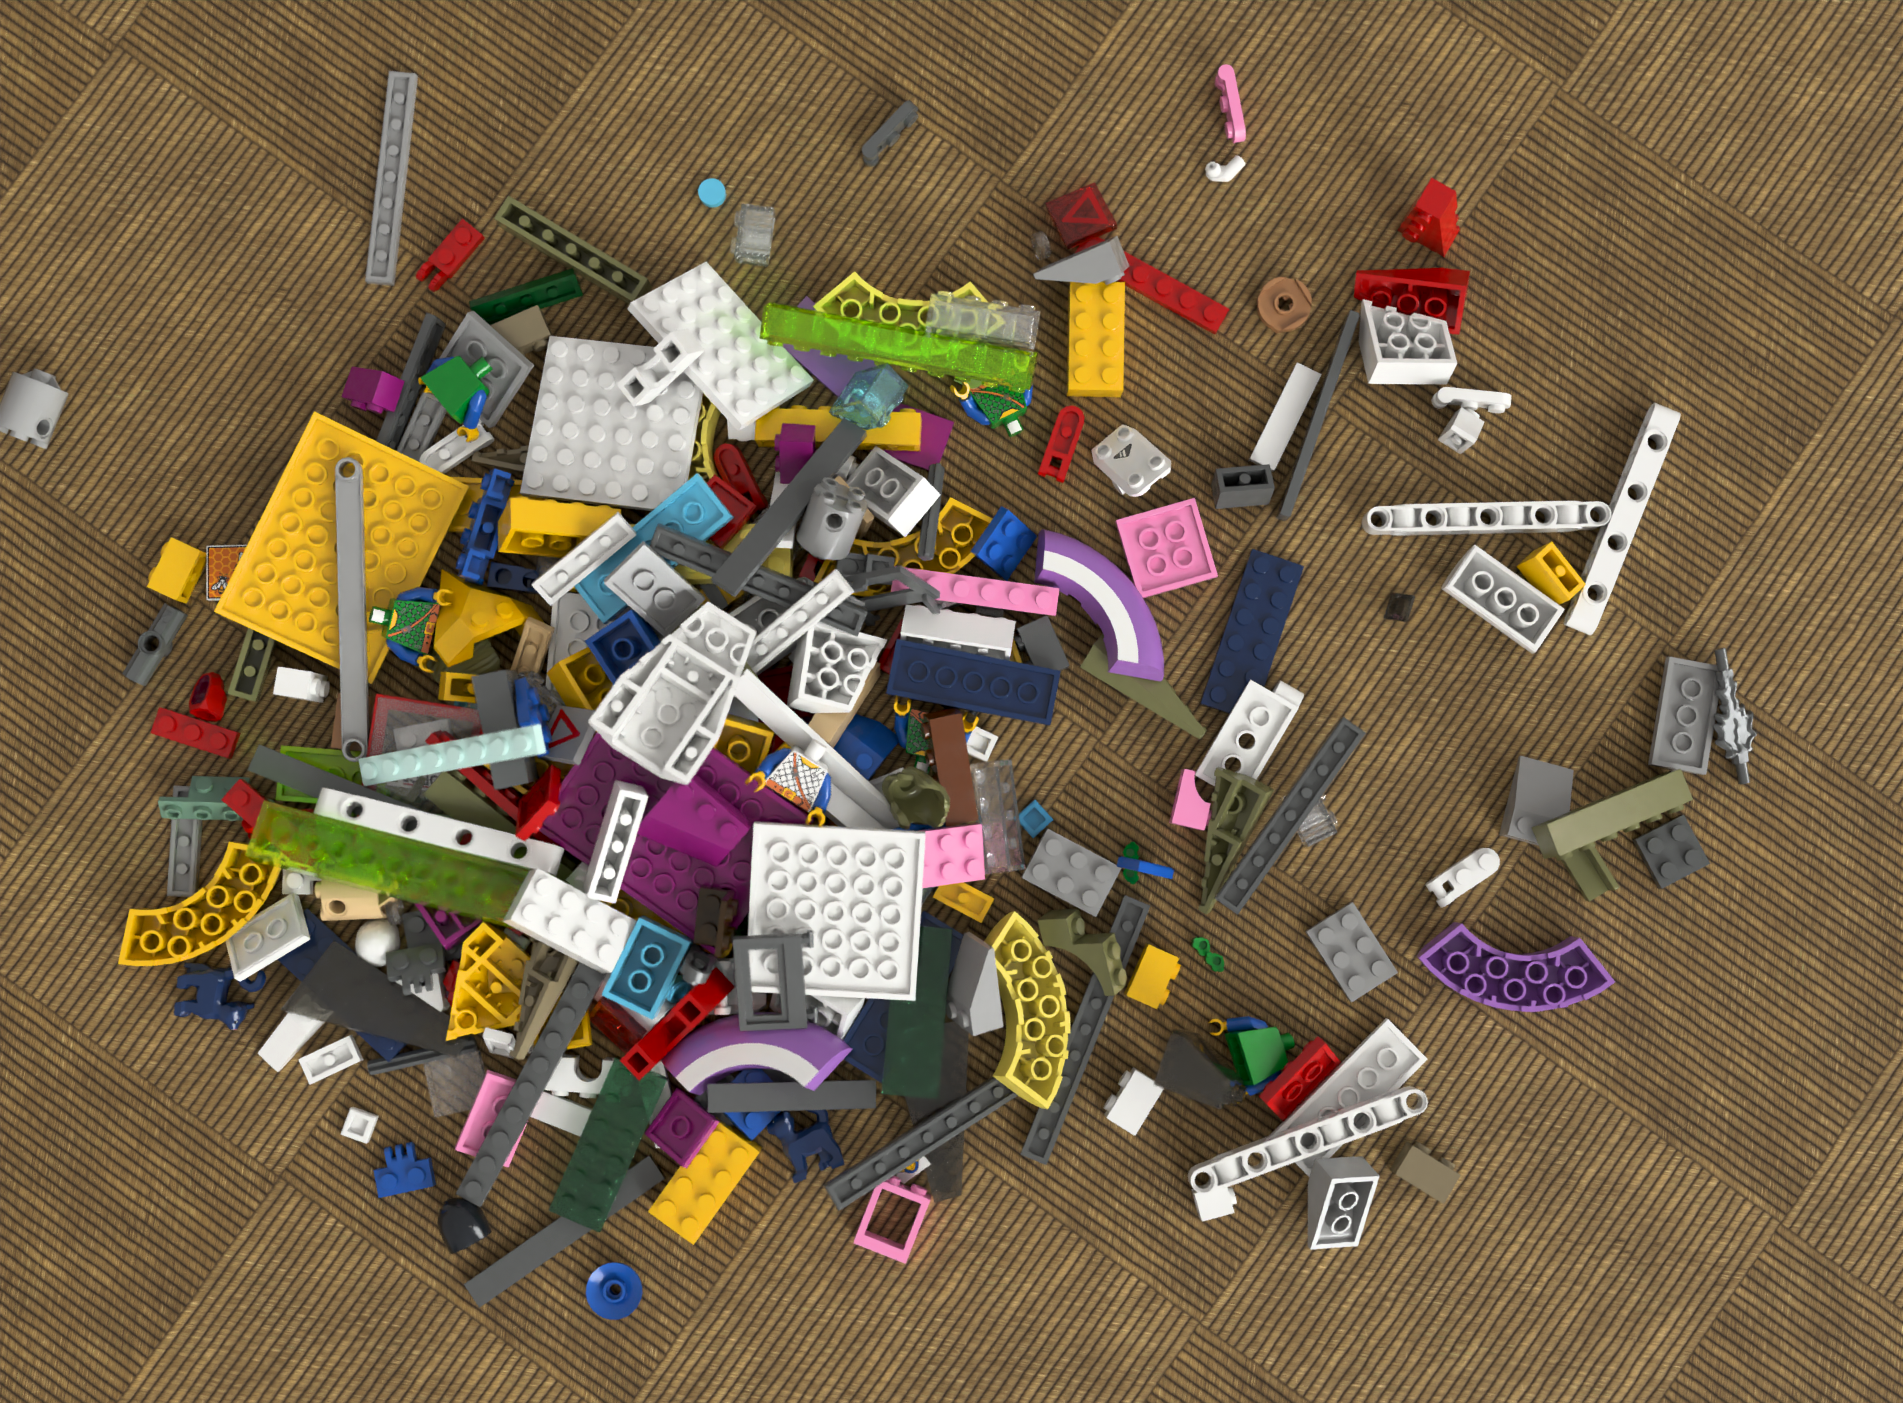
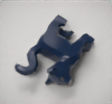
(212, 994)
(806, 1142)

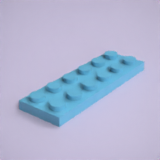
(690, 509)

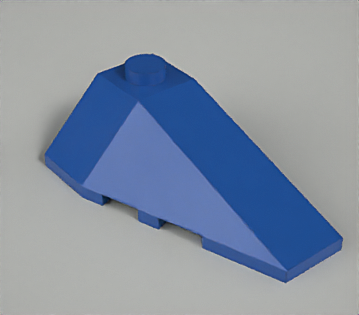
(866, 745)

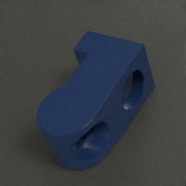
(511, 578)

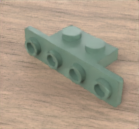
(203, 800)

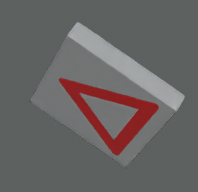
(569, 734)

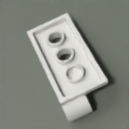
(1258, 713)

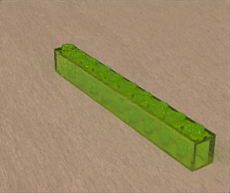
(898, 346)

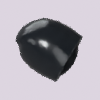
(461, 1224)

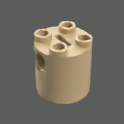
(349, 903)

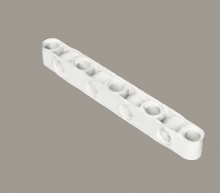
(1639, 474)
(1505, 518)
(439, 831)
(1327, 1131)

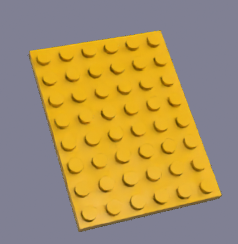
(290, 565)

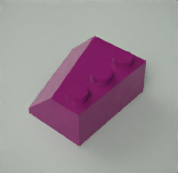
(696, 822)

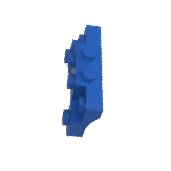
(482, 536)

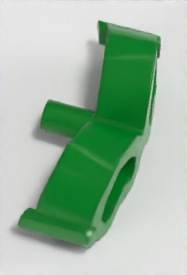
(1130, 851)
(1214, 960)

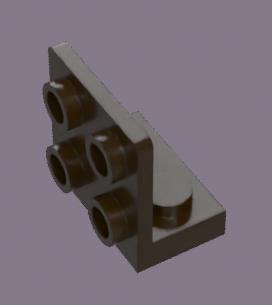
(714, 918)

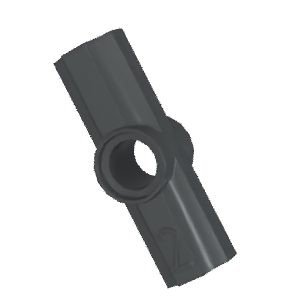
(145, 659)

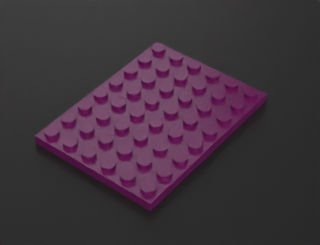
(655, 873)

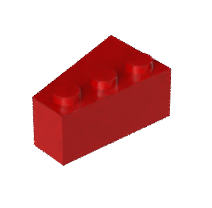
(1432, 218)

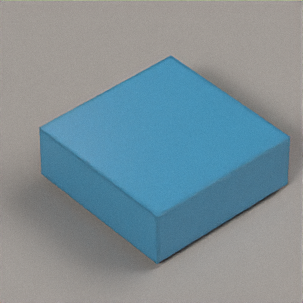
(1034, 818)

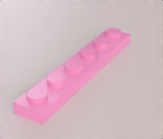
(988, 592)

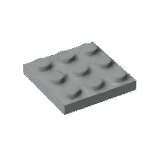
(510, 367)

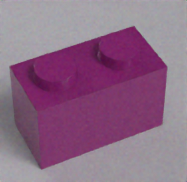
(372, 390)
(796, 447)

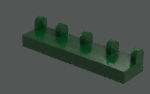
(540, 292)

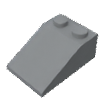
(1092, 265)
(1536, 795)
(974, 988)
(1339, 1201)

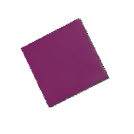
(681, 1127)

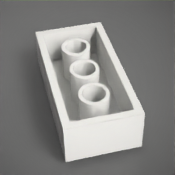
(570, 921)

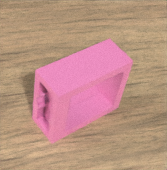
(881, 1244)

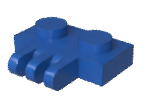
(403, 1172)

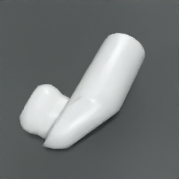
(1224, 173)

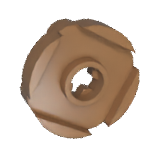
(1290, 290)

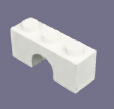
(671, 359)
(570, 1079)

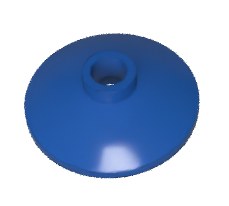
(604, 1300)

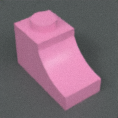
(1188, 806)

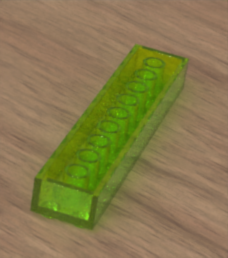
(384, 863)

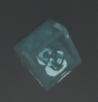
(870, 397)

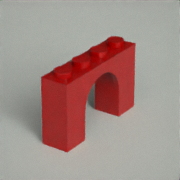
(677, 1024)

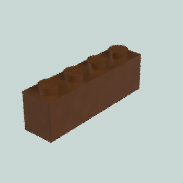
(950, 762)

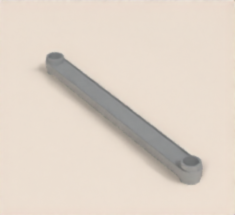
(352, 608)

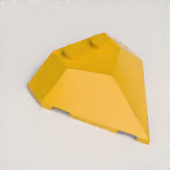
(474, 617)
(488, 983)

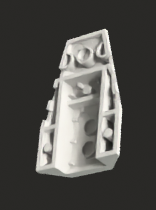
(677, 696)

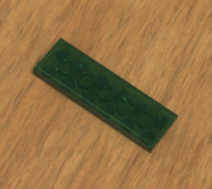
(918, 1026)
(607, 1146)

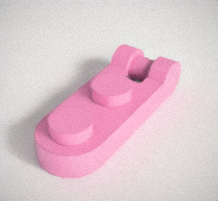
(1230, 104)

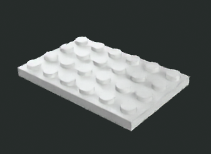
(737, 368)

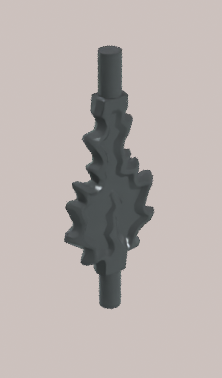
(1734, 724)

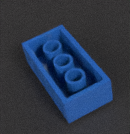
(622, 644)

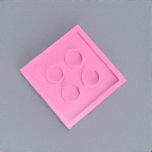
(1166, 548)

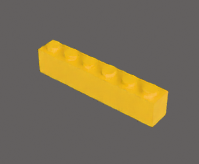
(899, 434)

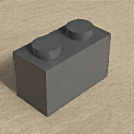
(1242, 486)
(1041, 645)

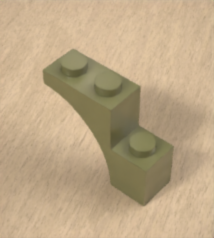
(1099, 951)

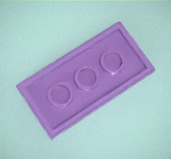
(830, 371)

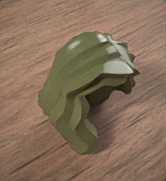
(483, 662)
(916, 798)

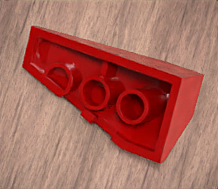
(1423, 291)

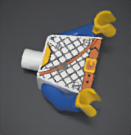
(797, 777)

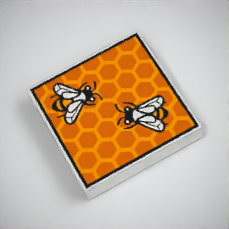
(220, 565)

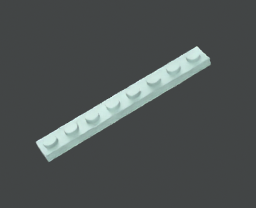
(452, 755)

